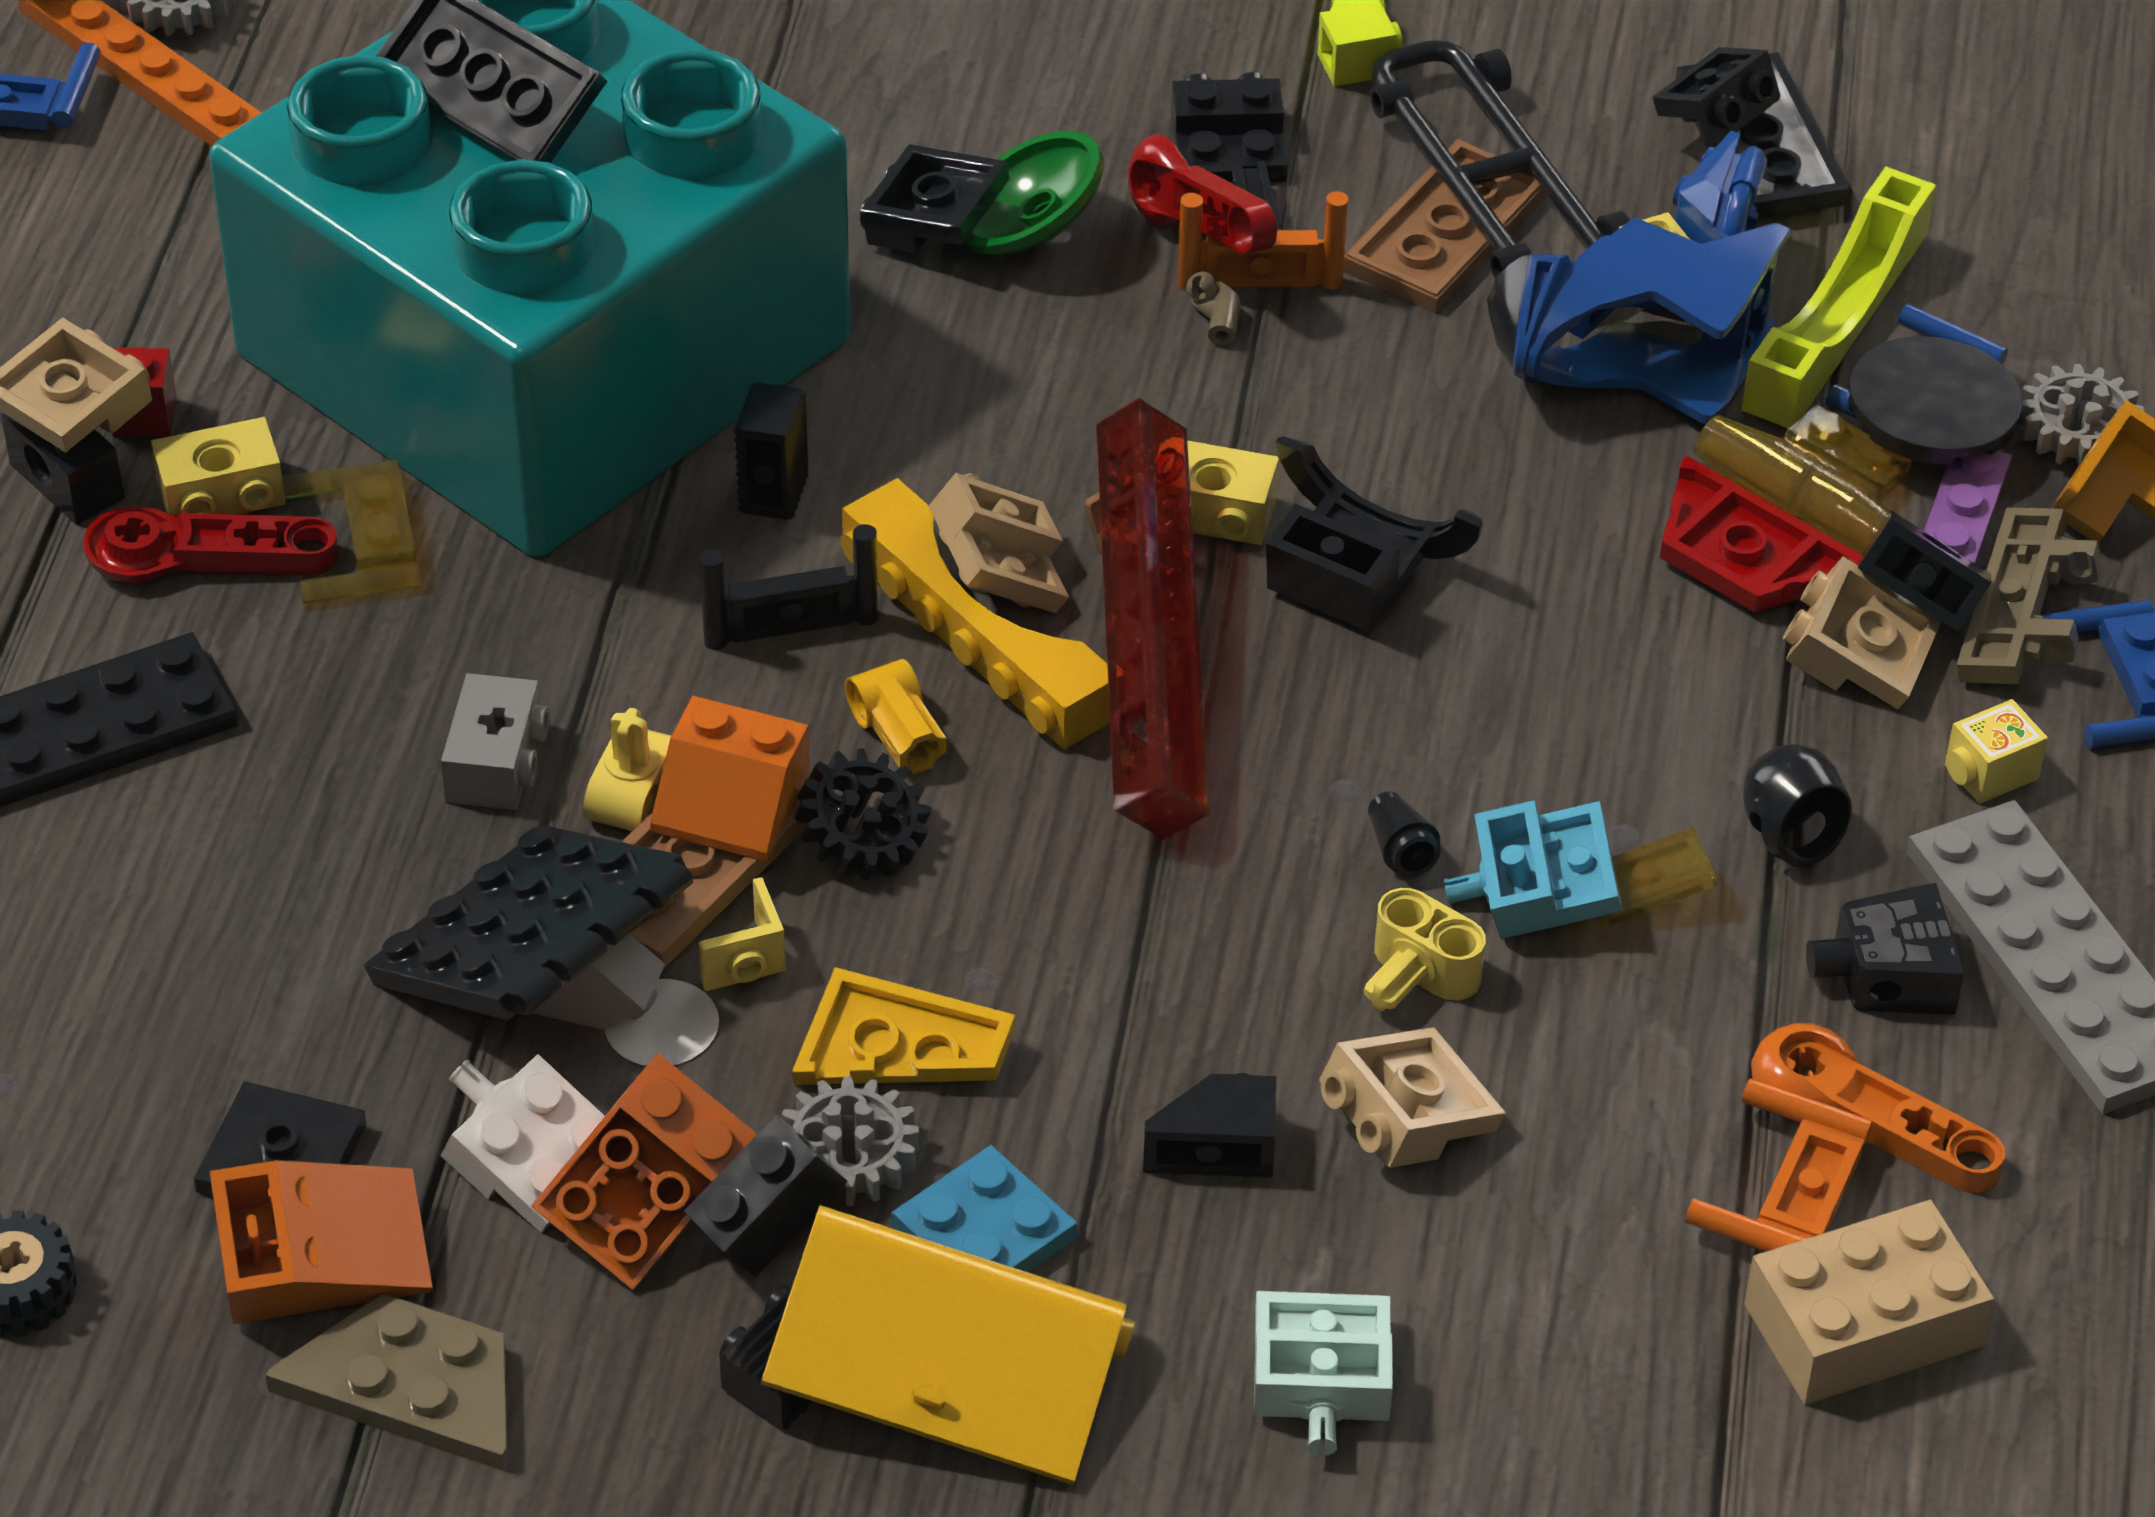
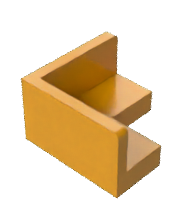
(2113, 473)

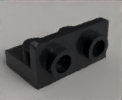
(1721, 92)

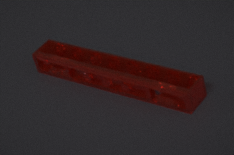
(1151, 620)

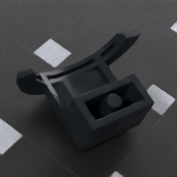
(1349, 551)

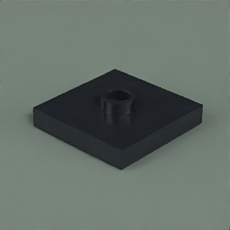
(280, 1126)

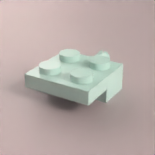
(1322, 1360)

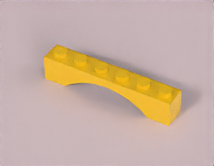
(1046, 677)

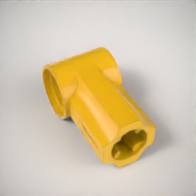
(893, 705)

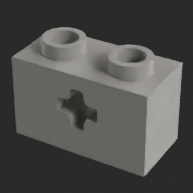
(493, 741)

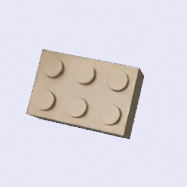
(1868, 1301)

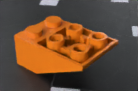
(641, 1170)
(317, 1236)

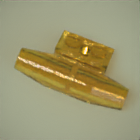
(1818, 473)

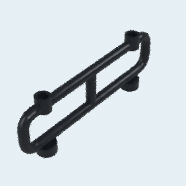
(1485, 78)

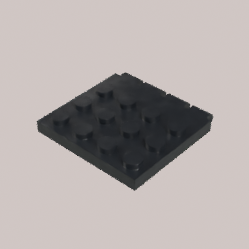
(529, 922)

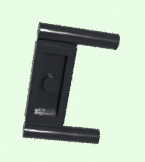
(789, 601)

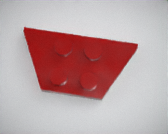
(1743, 541)

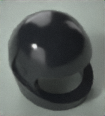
(1789, 788)

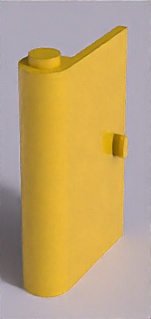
(946, 1344)

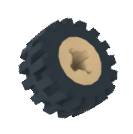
(39, 1273)

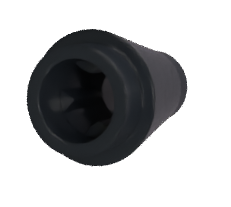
(1403, 835)

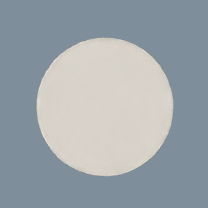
(675, 1026)

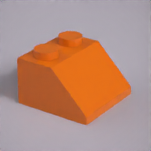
(731, 778)

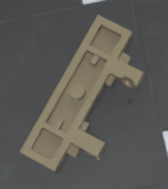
(2007, 619)

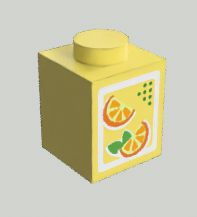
(1995, 751)

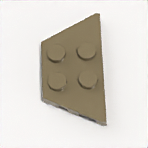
(407, 1376)

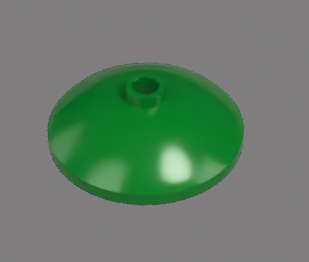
(1046, 192)

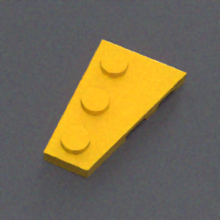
(900, 1035)

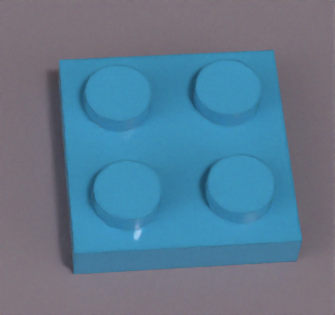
(990, 1213)

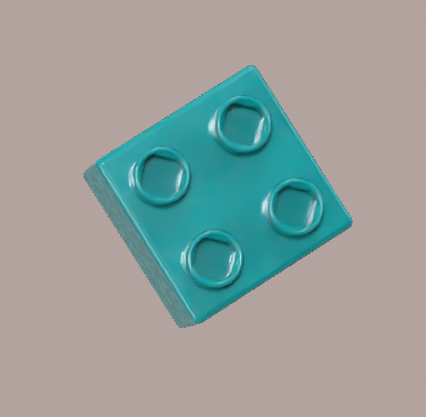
(527, 321)

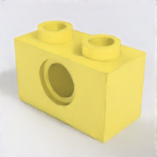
(219, 470)
(1231, 492)

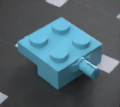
(1541, 868)

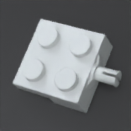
(519, 1133)

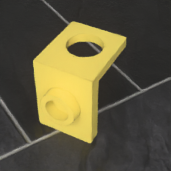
(745, 953)

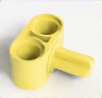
(627, 774)
(1425, 947)

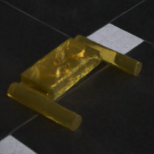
(377, 528)

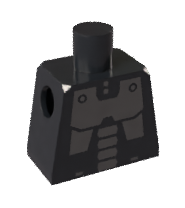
(1893, 953)

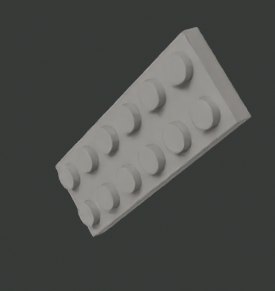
(2048, 948)

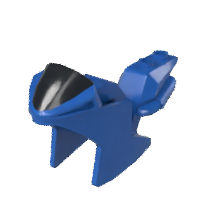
(1711, 280)

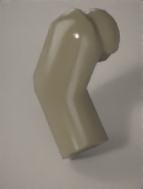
(1218, 304)

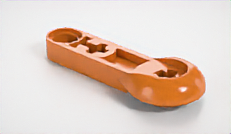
(1892, 1107)

